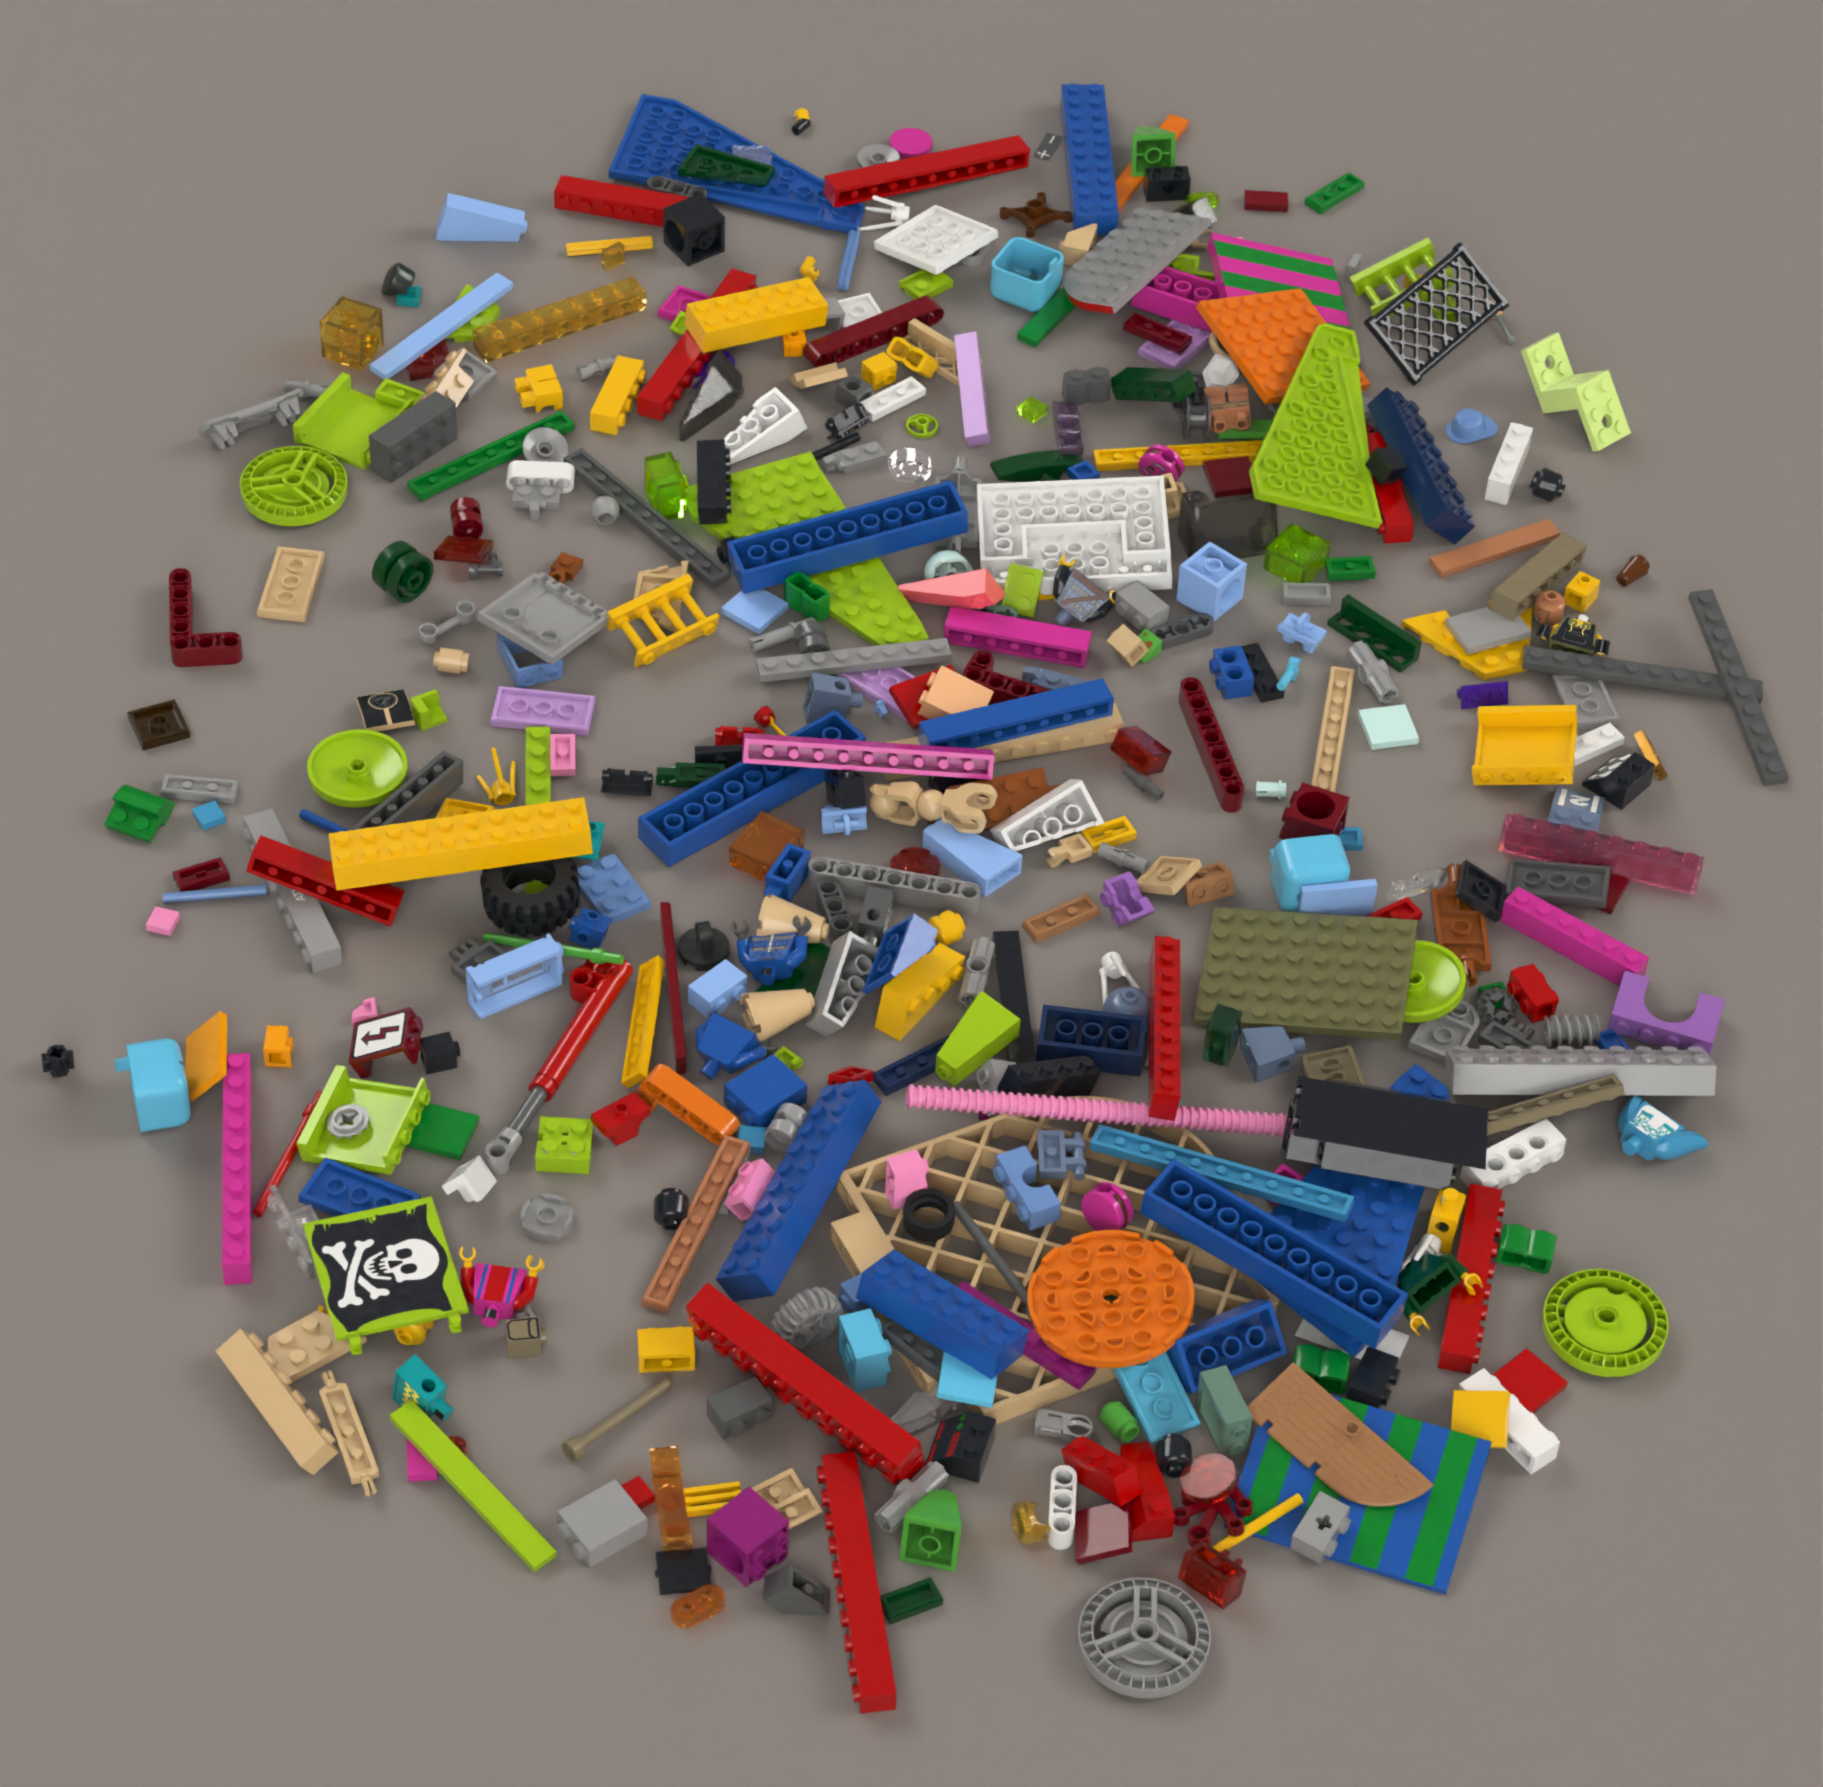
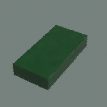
(910, 1600)

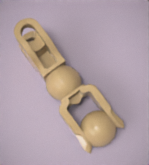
(954, 806)

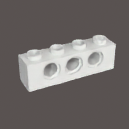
(1517, 1156)

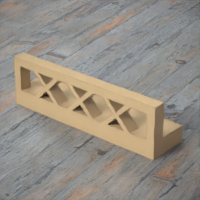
(937, 345)

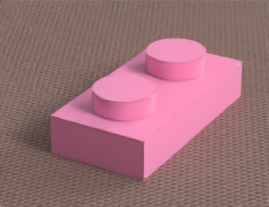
(562, 755)

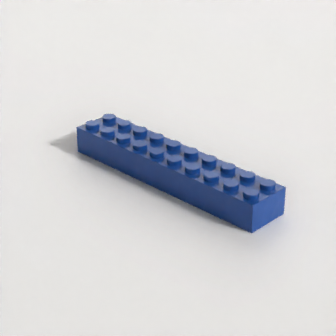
(1088, 157)
(848, 536)
(734, 798)
(798, 1191)
(1274, 1253)

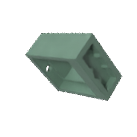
(1223, 1411)

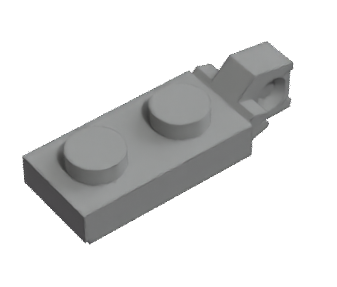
(854, 458)

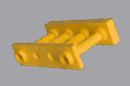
(660, 599)

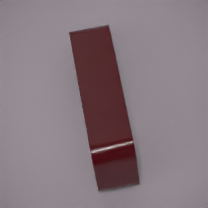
(1005, 688)

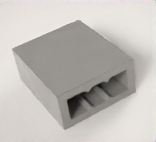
(601, 1523)

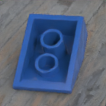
(899, 949)

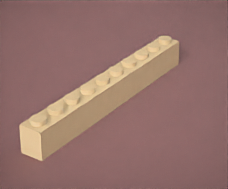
(1060, 739)

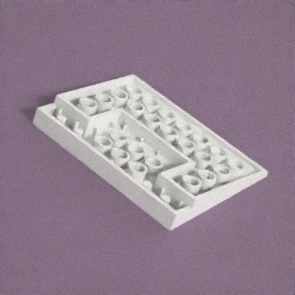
(1105, 524)

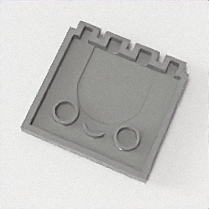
(544, 617)

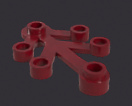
(1202, 1532)

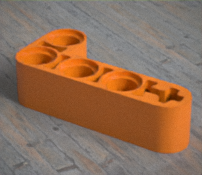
(687, 1103)

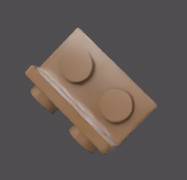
(1209, 884)

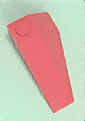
(961, 590)

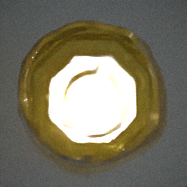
(1026, 1524)

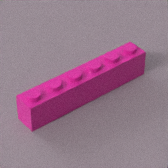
(1017, 637)
(1571, 937)

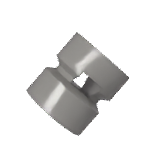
(785, 1127)

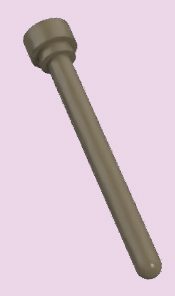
(576, 1447)

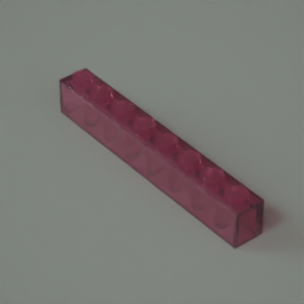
(1626, 858)

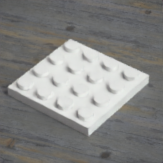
(936, 239)

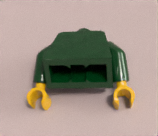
(1429, 1281)

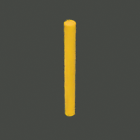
(1260, 1522)

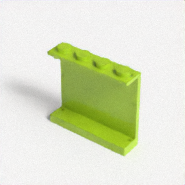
(343, 421)

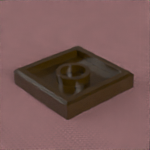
(158, 725)

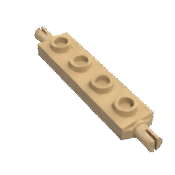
(348, 1433)

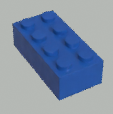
(1233, 1338)

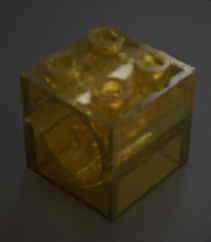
(351, 333)

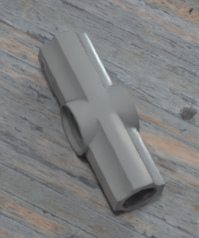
(1373, 672)
(976, 970)
(908, 1494)

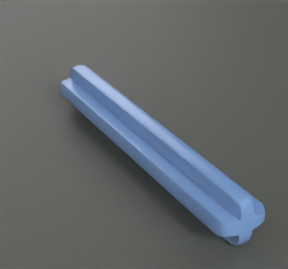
(848, 260)

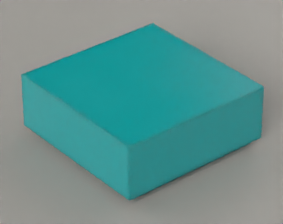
(412, 298)

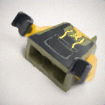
(1574, 636)

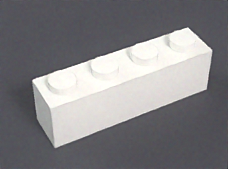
(1508, 463)
(1527, 1438)

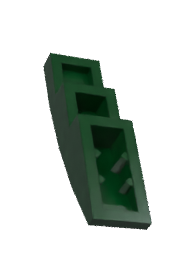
(1033, 465)

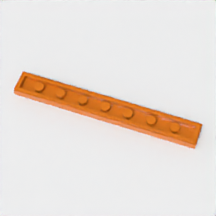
(1128, 185)

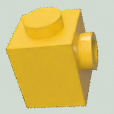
(879, 371)
(1581, 591)

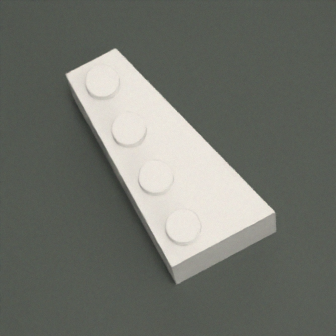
(1050, 817)

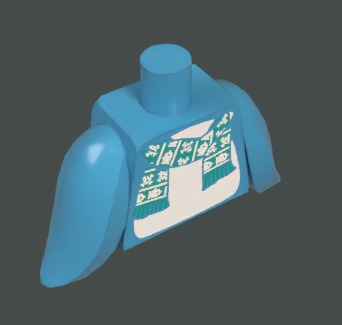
(1654, 1133)

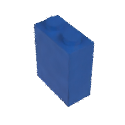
(762, 1090)

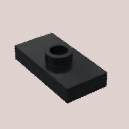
(725, 754)

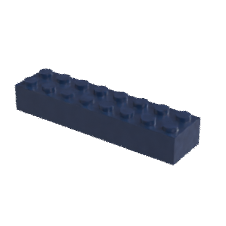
(1426, 472)

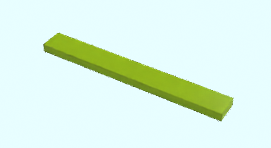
(473, 1486)

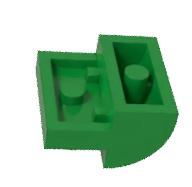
(138, 813)

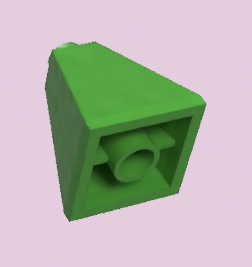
(1151, 149)
(932, 1531)

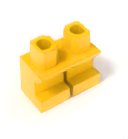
(539, 388)

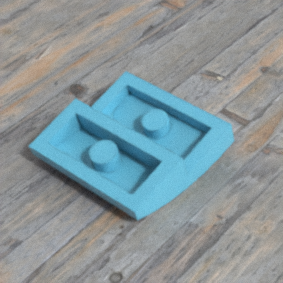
(964, 1384)

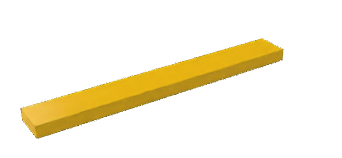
(1190, 454)

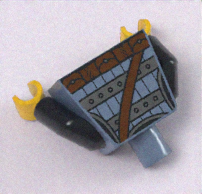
(1078, 596)

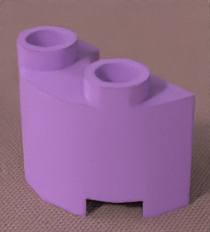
(1124, 899)

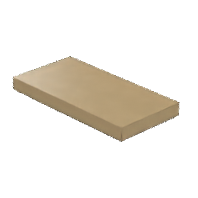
(291, 584)

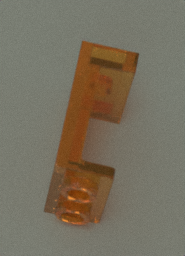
(762, 844)

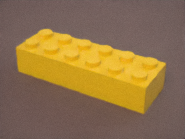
(756, 314)

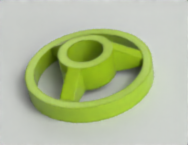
(915, 420)

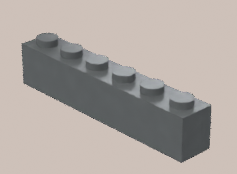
(418, 794)

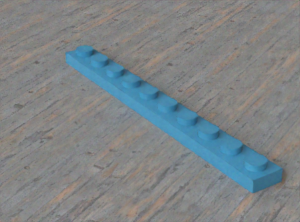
(1224, 1173)

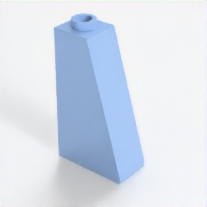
(478, 221)
(972, 856)

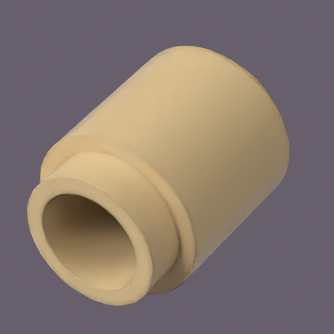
(451, 660)

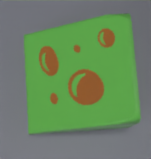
(1153, 644)

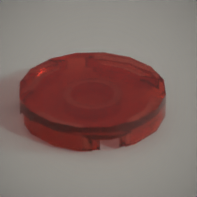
(916, 860)
(1209, 1478)

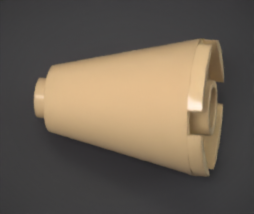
(777, 918)
(774, 1010)

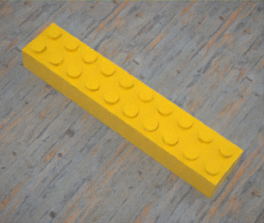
(460, 843)

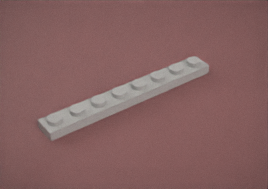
(853, 659)

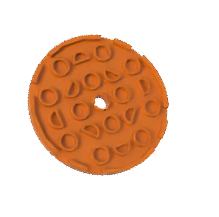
(1141, 1324)

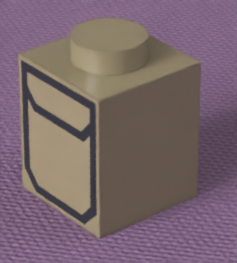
(524, 1337)

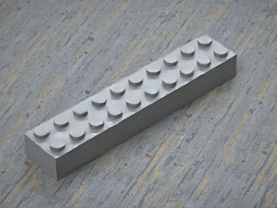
(1550, 1070)

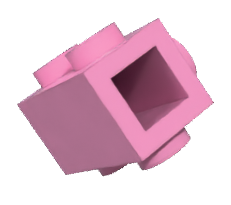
(749, 1188)

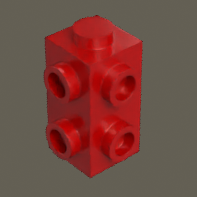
(1532, 993)

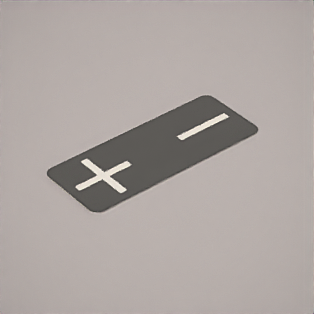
(1047, 146)

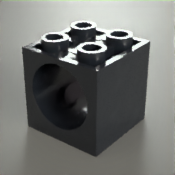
(694, 229)

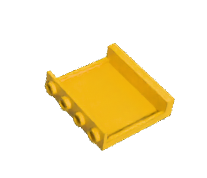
(1525, 745)

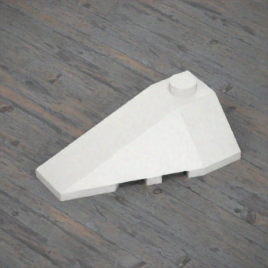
(767, 426)

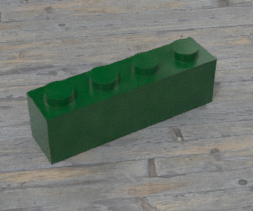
(1153, 384)

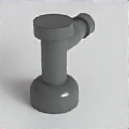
(492, 567)

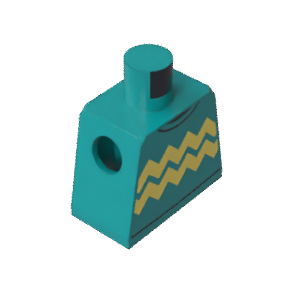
(419, 1383)

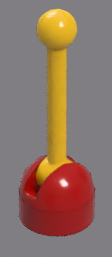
(765, 717)

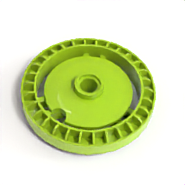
(292, 486)
(1604, 1323)

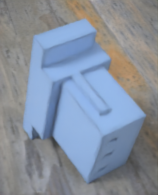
(880, 708)

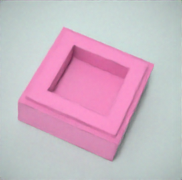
(163, 921)

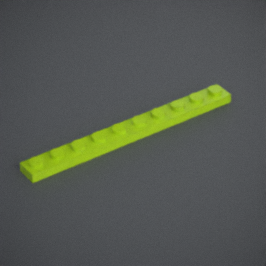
(537, 778)

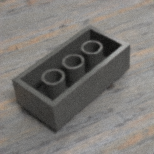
(413, 437)

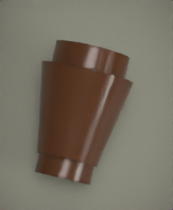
(1633, 570)

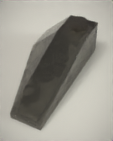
(713, 397)

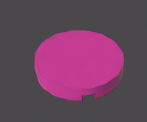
(911, 142)

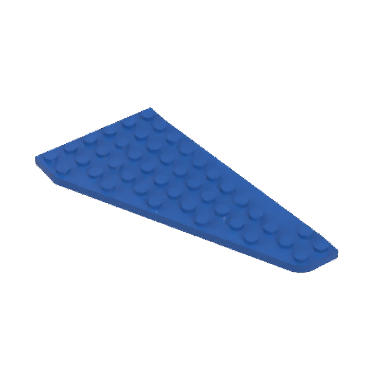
(666, 132)
(1377, 1224)

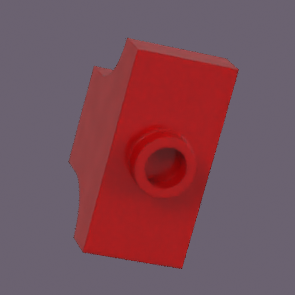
(621, 1118)

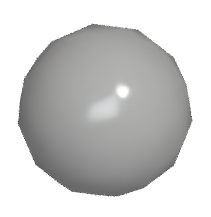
(605, 510)

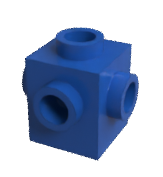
(589, 928)

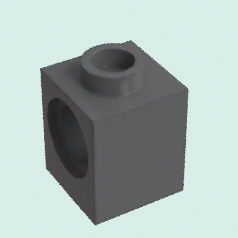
(852, 391)

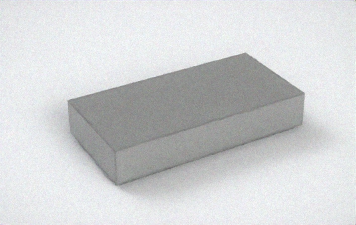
(1306, 594)

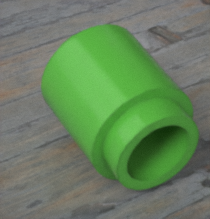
(1119, 1421)

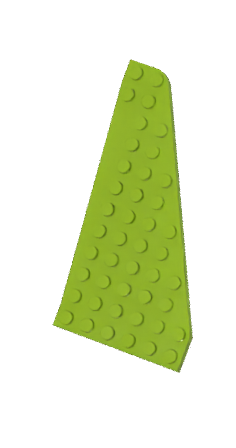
(1319, 436)
(797, 490)

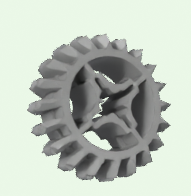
(808, 1318)

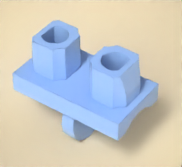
(1301, 630)
(843, 820)

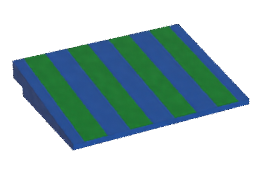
(1402, 1541)

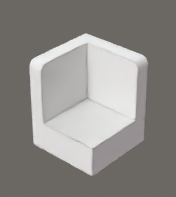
(1220, 372)

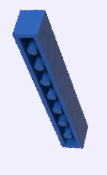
(1019, 716)

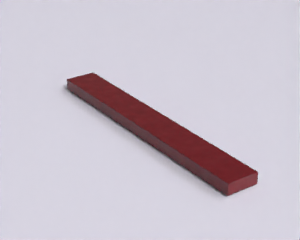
(673, 988)

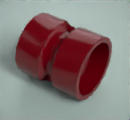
(466, 518)

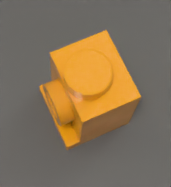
(793, 343)
(278, 1047)

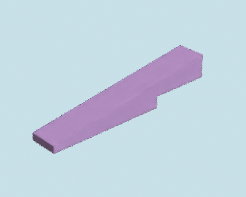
(972, 389)

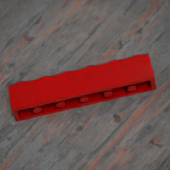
(613, 200)
(1394, 510)
(316, 879)

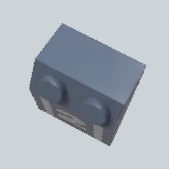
(1576, 809)

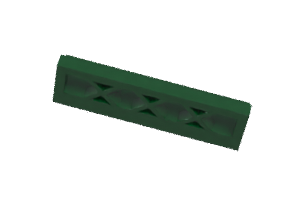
(1379, 631)

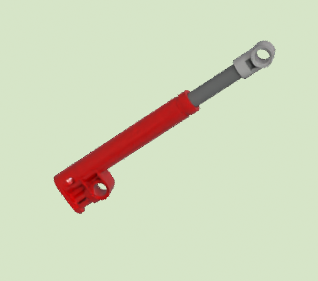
(597, 990)

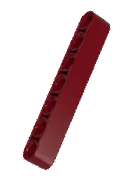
(871, 332)
(1211, 744)

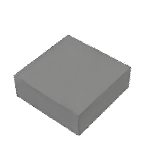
(1353, 267)

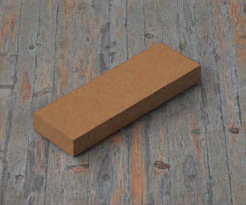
(1061, 918)

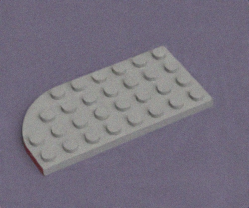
(1130, 258)

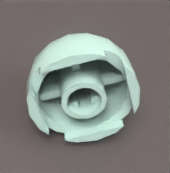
(945, 564)

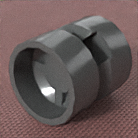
(811, 637)

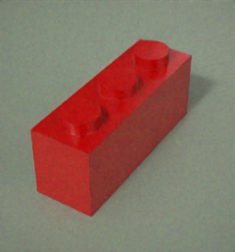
(1102, 1470)

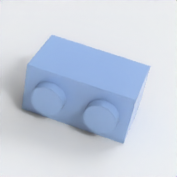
(717, 989)

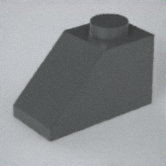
(795, 1592)

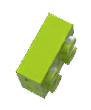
(564, 1145)

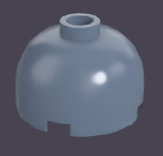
(1128, 1001)

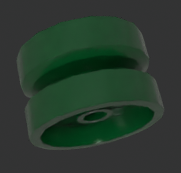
(402, 571)

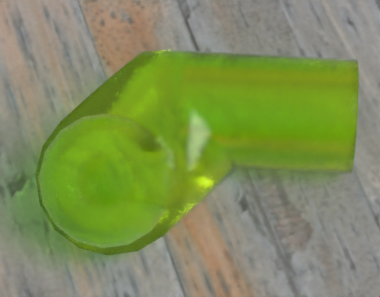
(1212, 197)

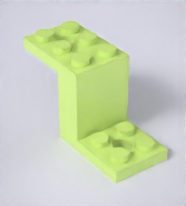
(1563, 391)

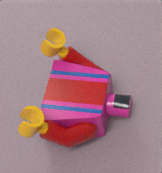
(498, 1290)

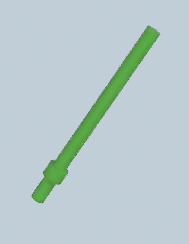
(596, 955)

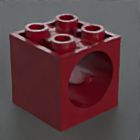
(1314, 813)

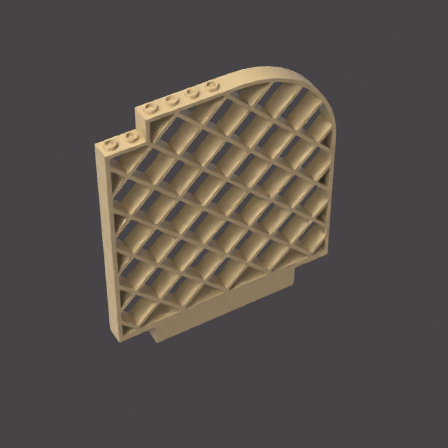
(863, 1242)

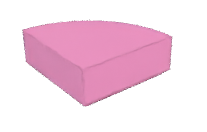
(365, 1010)

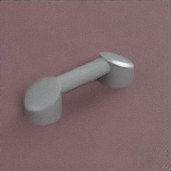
(463, 615)

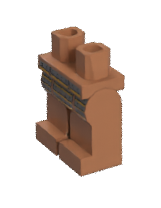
(1230, 414)

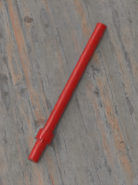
(286, 1159)

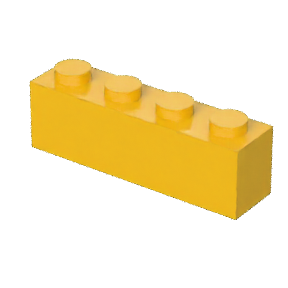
(617, 395)

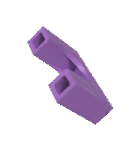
(1635, 1021)

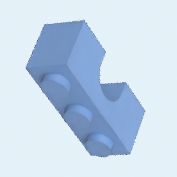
(1033, 1204)

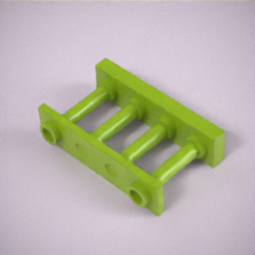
(1392, 267)

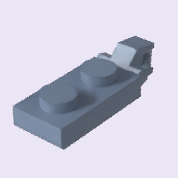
(1048, 679)

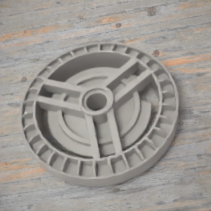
(1139, 1664)

